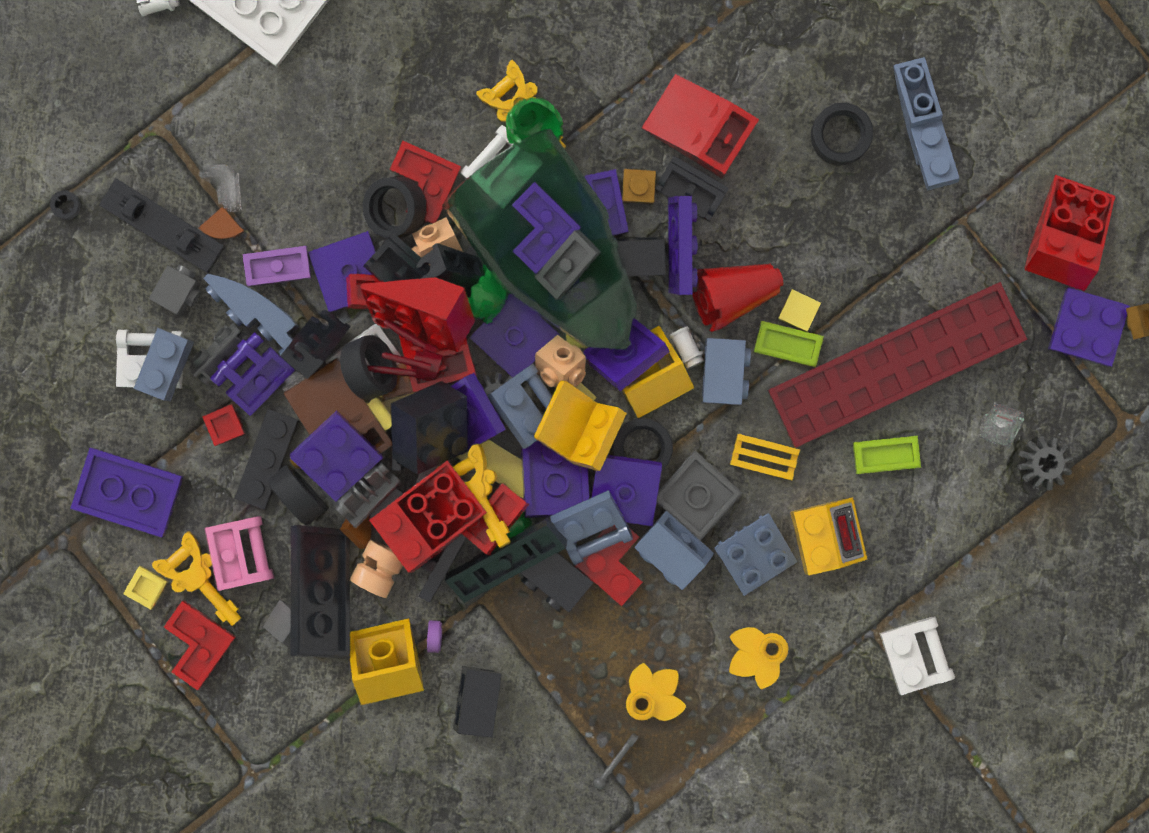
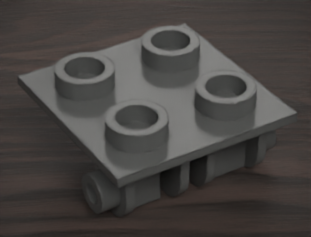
(366, 494)

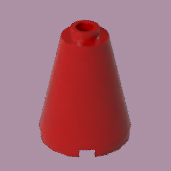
(734, 291)

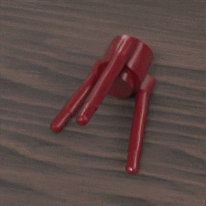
(424, 363)

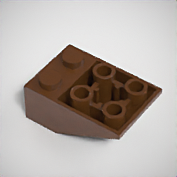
(325, 393)

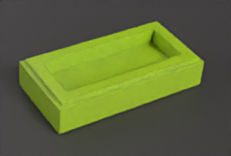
(788, 344)
(886, 455)

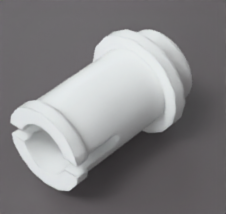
(153, 6)
(687, 348)

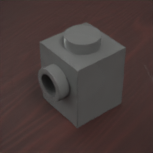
(176, 290)

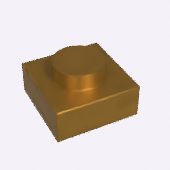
(638, 186)
(1138, 320)

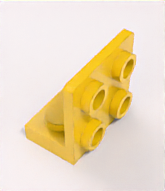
(579, 427)

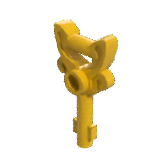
(513, 77)
(481, 487)
(196, 576)

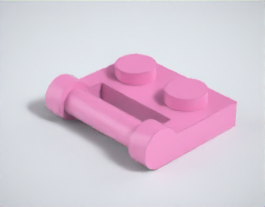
(228, 554)

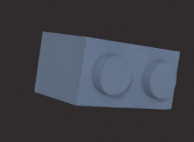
(163, 365)
(725, 371)
(673, 550)

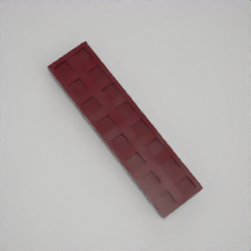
(897, 364)

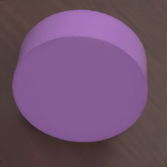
(434, 636)

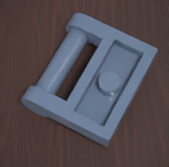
(517, 407)
(590, 518)

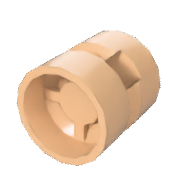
(377, 570)

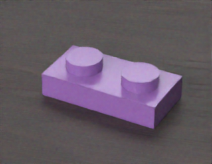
(277, 266)

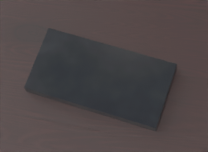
(320, 592)

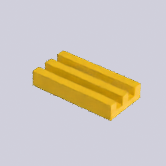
(790, 463)

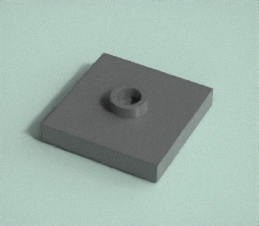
(697, 495)

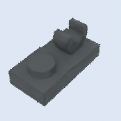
(567, 264)

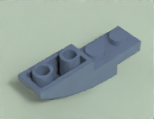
(925, 124)
(249, 307)

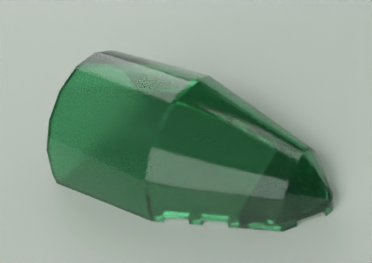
(601, 302)

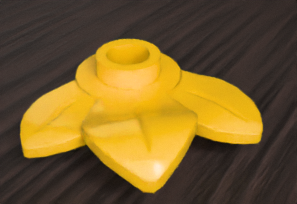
(754, 659)
(657, 690)

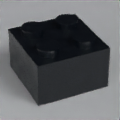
(429, 427)

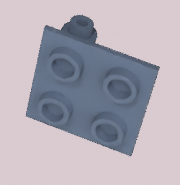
(755, 554)

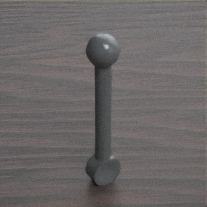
(600, 782)

